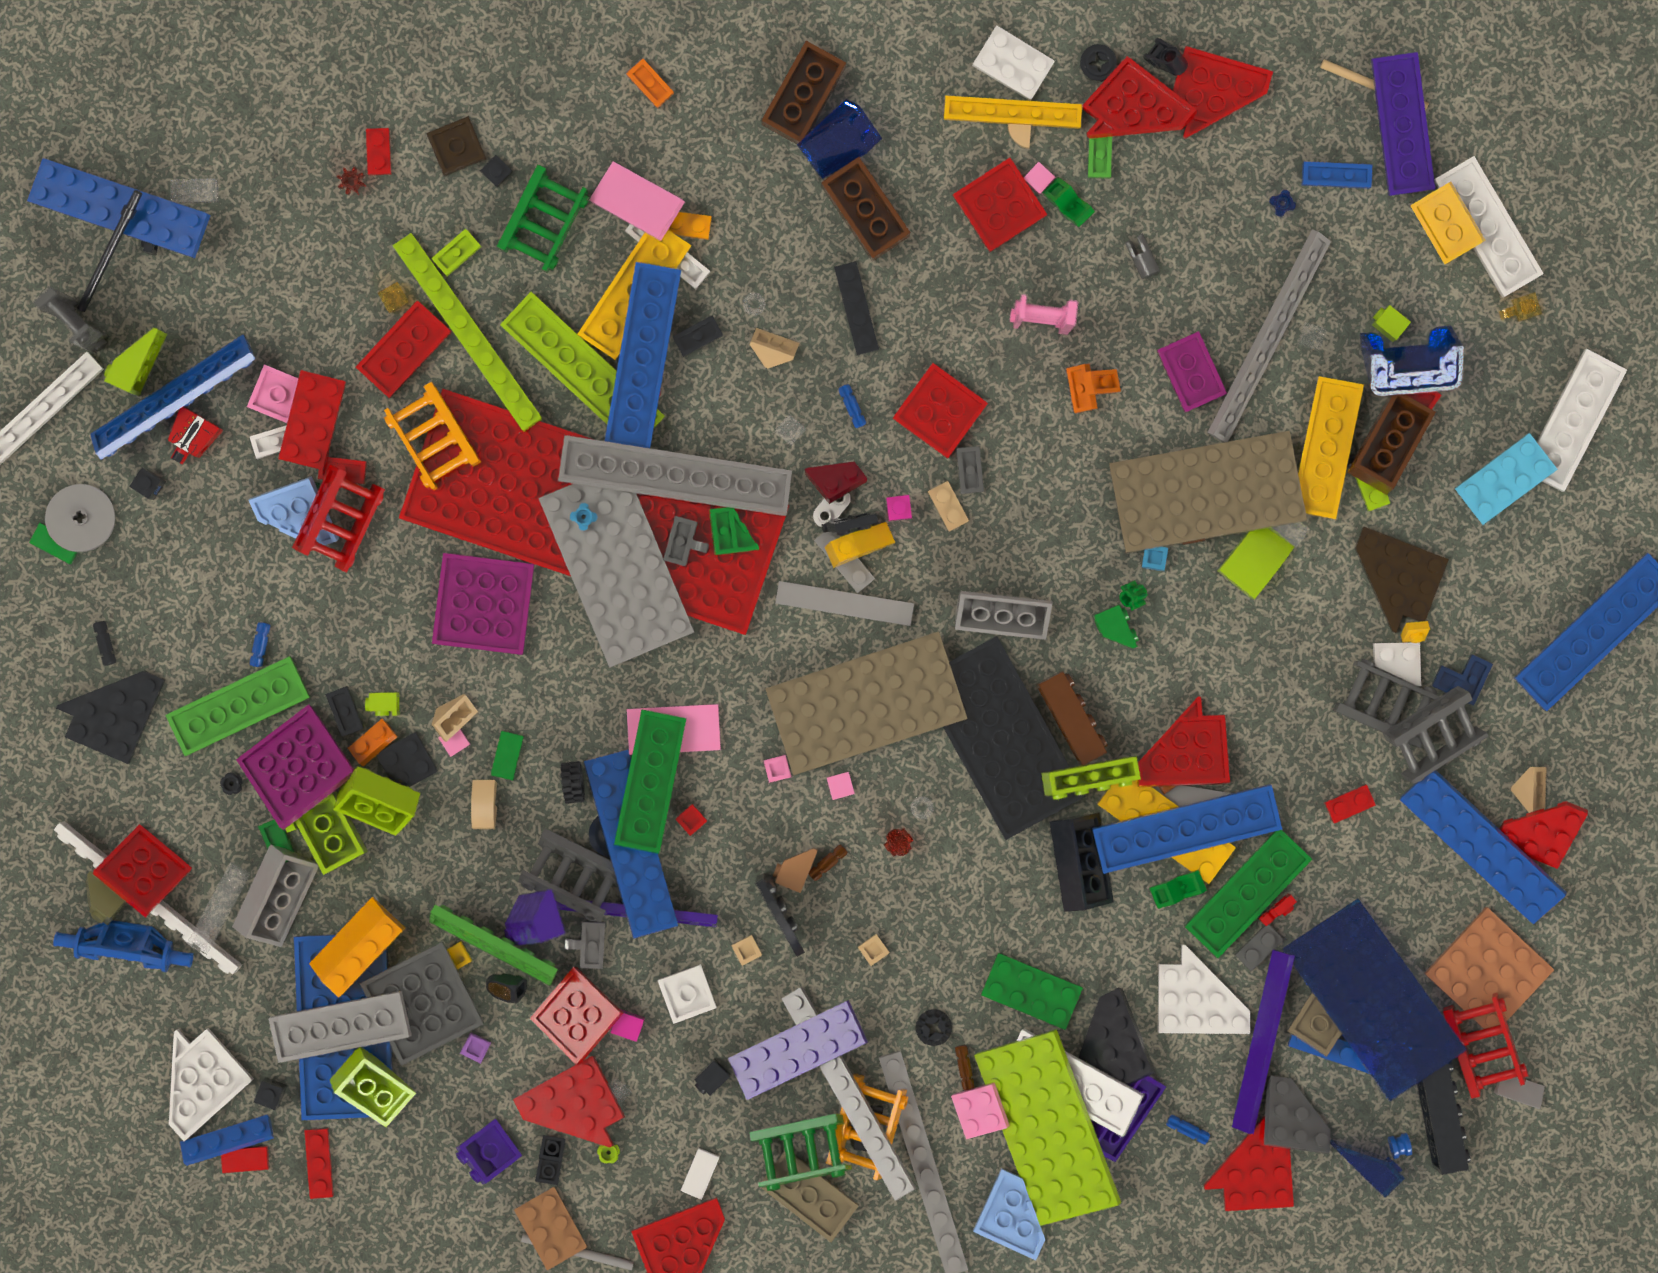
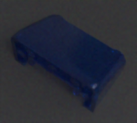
(1416, 367)

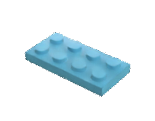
(1506, 478)

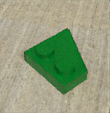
(729, 532)

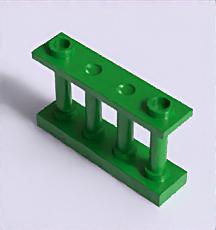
(520, 220)
(786, 1134)

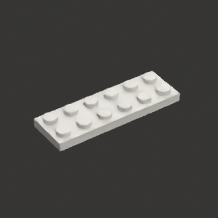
(1504, 251)
(1578, 414)
(1105, 1097)

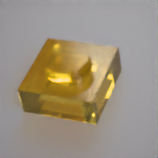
(393, 297)

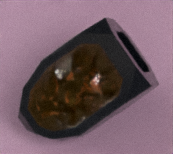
(506, 987)

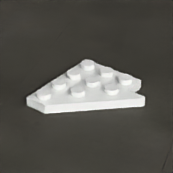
(1197, 1001)
(201, 1081)

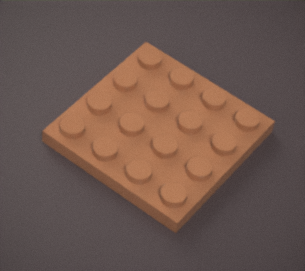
(1489, 961)

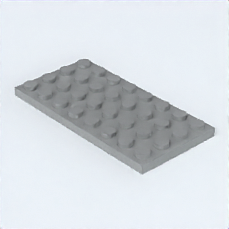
(617, 571)

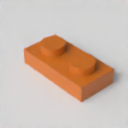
(650, 83)
(1101, 382)
(1080, 400)
(372, 742)

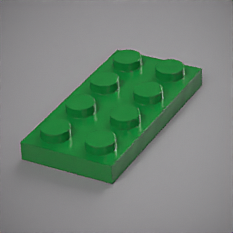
(1031, 991)

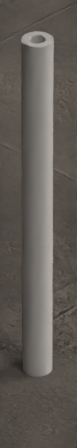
(595, 1256)

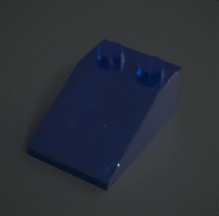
(839, 139)
(1379, 1172)

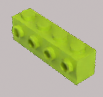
(1094, 775)

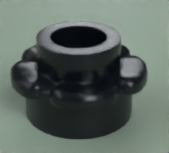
(225, 783)

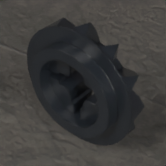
(1104, 54)
(930, 1017)

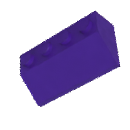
(534, 919)
(1114, 1144)

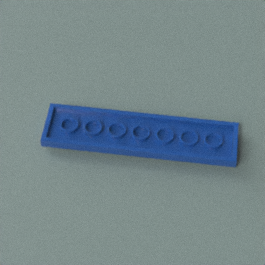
(102, 200)
(642, 355)
(172, 397)
(1592, 634)
(1187, 828)
(1483, 846)
(636, 871)

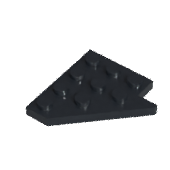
(114, 715)
(778, 909)
(1115, 1041)

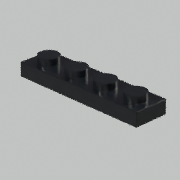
(856, 308)

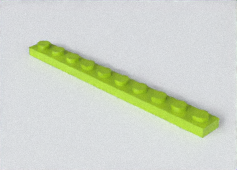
(467, 332)

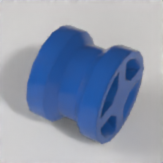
(1400, 1145)

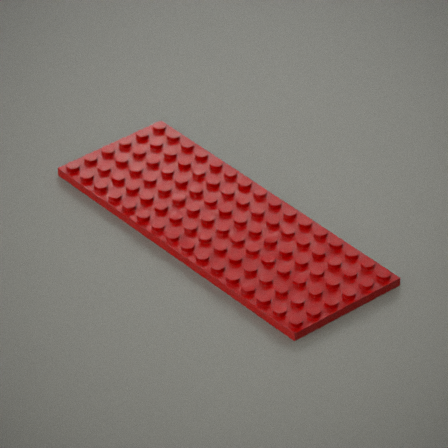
(501, 510)

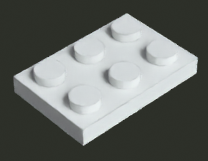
(1013, 63)

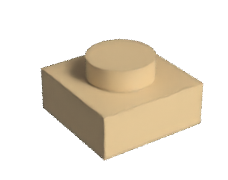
(873, 949)
(746, 950)

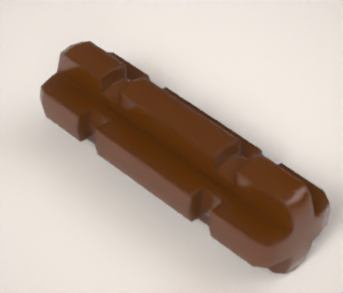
(827, 862)
(964, 1067)

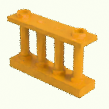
(454, 436)
(845, 1131)

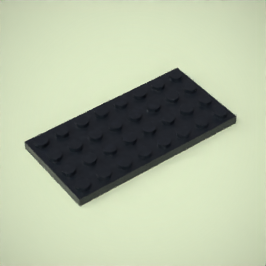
(1004, 740)

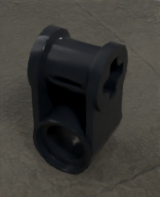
(1166, 58)

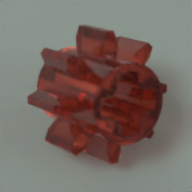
(357, 181)
(898, 842)

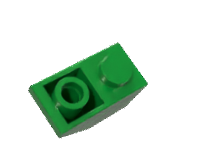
(1113, 626)

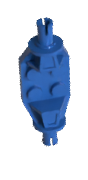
(126, 942)

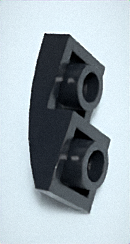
(550, 1160)

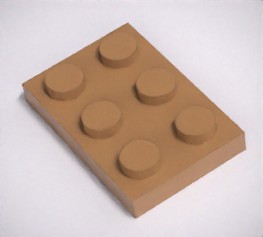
(550, 1228)

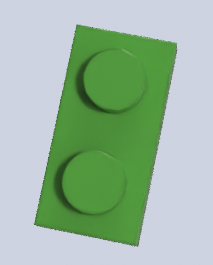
(1100, 157)

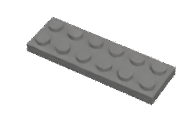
(340, 1026)

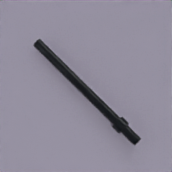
(128, 213)

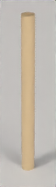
(1350, 75)

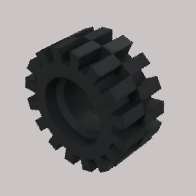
(572, 782)

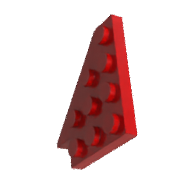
(1217, 87)
(1135, 103)
(1188, 752)
(574, 1103)
(1255, 1175)
(680, 1240)

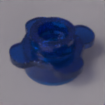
(1287, 199)

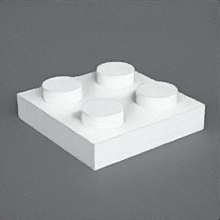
(687, 993)

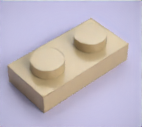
(948, 506)

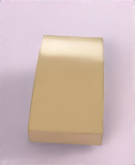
(483, 804)

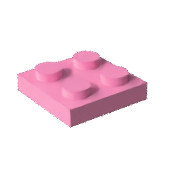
(273, 393)
(980, 1110)

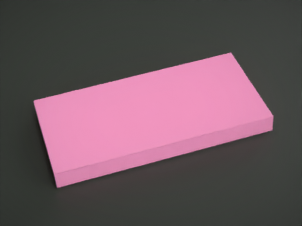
(637, 201)
(700, 730)

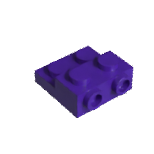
(487, 1152)

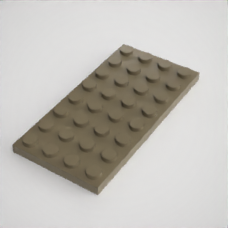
(1207, 492)
(866, 703)

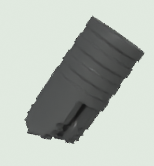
(1144, 261)

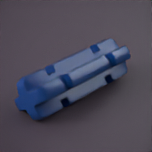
(852, 406)
(260, 644)
(1188, 1129)

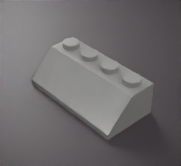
(1003, 615)
(275, 896)

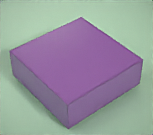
(475, 1047)

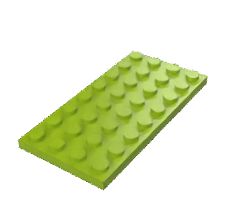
(1049, 1128)

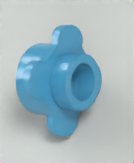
(583, 510)

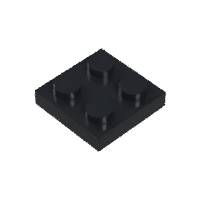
(407, 761)

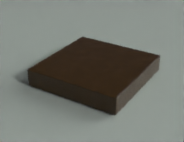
(456, 146)

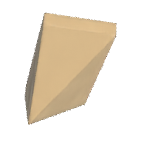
(773, 349)
(453, 716)
(1531, 789)

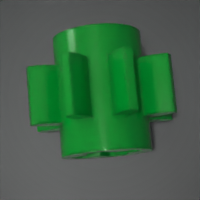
(1133, 595)

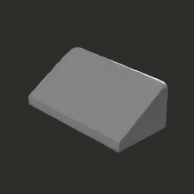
(1528, 1094)

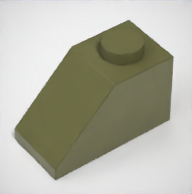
(102, 901)

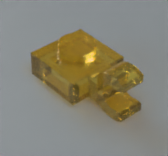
(1523, 307)

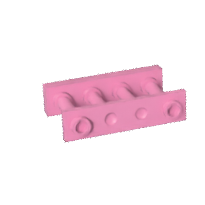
(1062, 318)

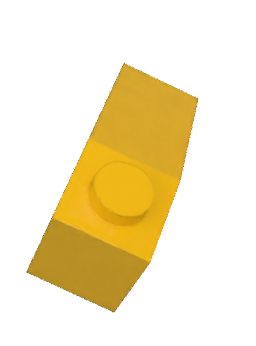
(859, 544)

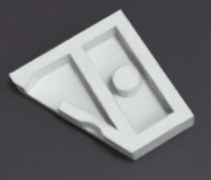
(1399, 660)

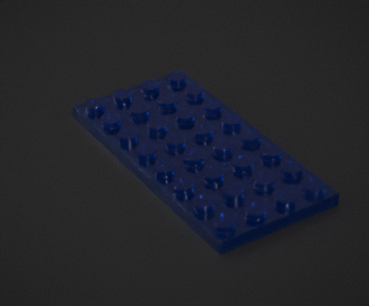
(1374, 1000)

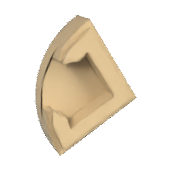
(1020, 134)

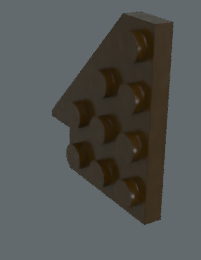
(1400, 575)

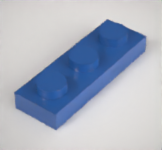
(1337, 175)

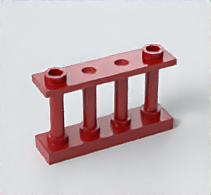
(319, 509)
(1469, 1061)

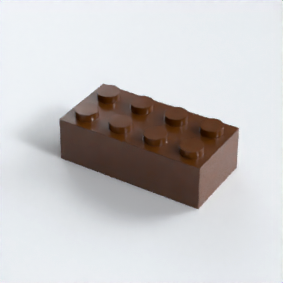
(803, 93)
(865, 209)
(1391, 442)
(1071, 718)

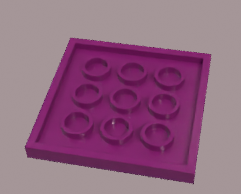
(483, 603)
(296, 767)

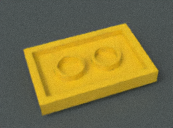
(1447, 222)

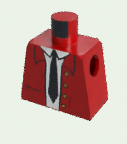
(191, 435)

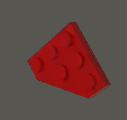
(1546, 833)

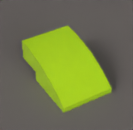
(1255, 561)

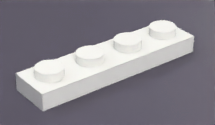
(691, 270)

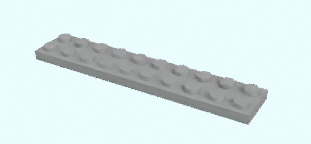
(675, 475)

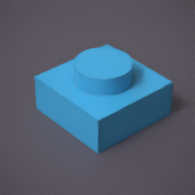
(1155, 558)

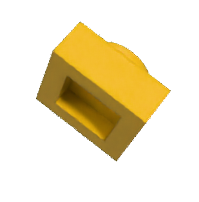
(1415, 632)

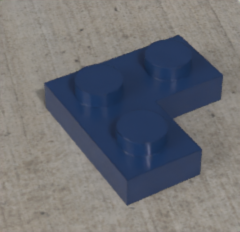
(1471, 679)

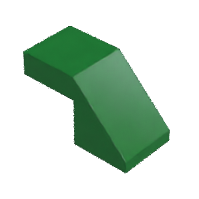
(1068, 202)
(1177, 889)

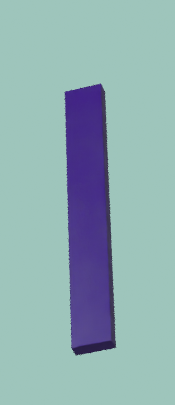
(682, 917)
(1263, 1041)

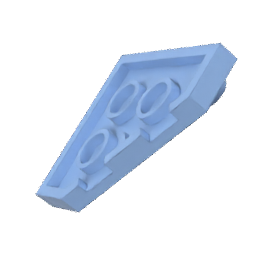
(288, 508)
(1010, 1216)

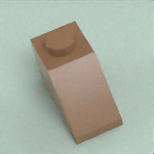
(795, 870)

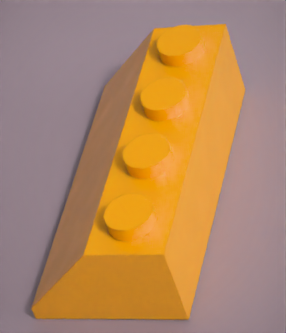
(356, 947)

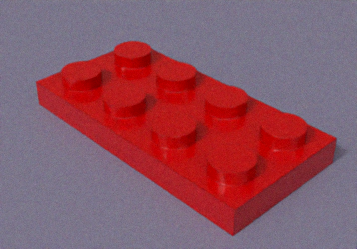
(403, 349)
(312, 420)

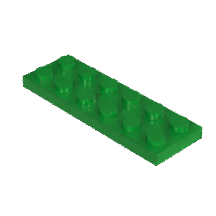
(650, 781)
(1248, 892)

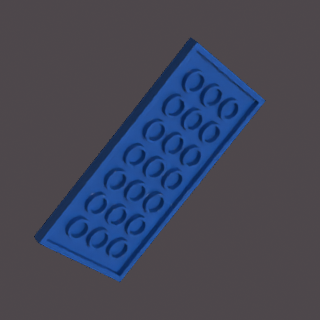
(316, 1092)

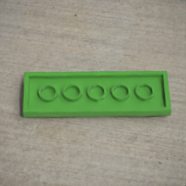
(238, 706)
(500, 948)

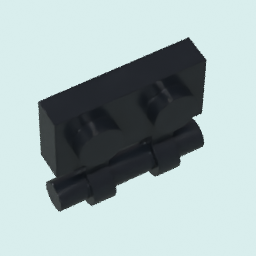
(843, 526)

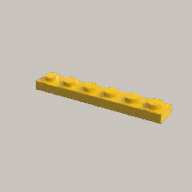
(1012, 112)

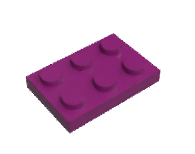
(1191, 372)

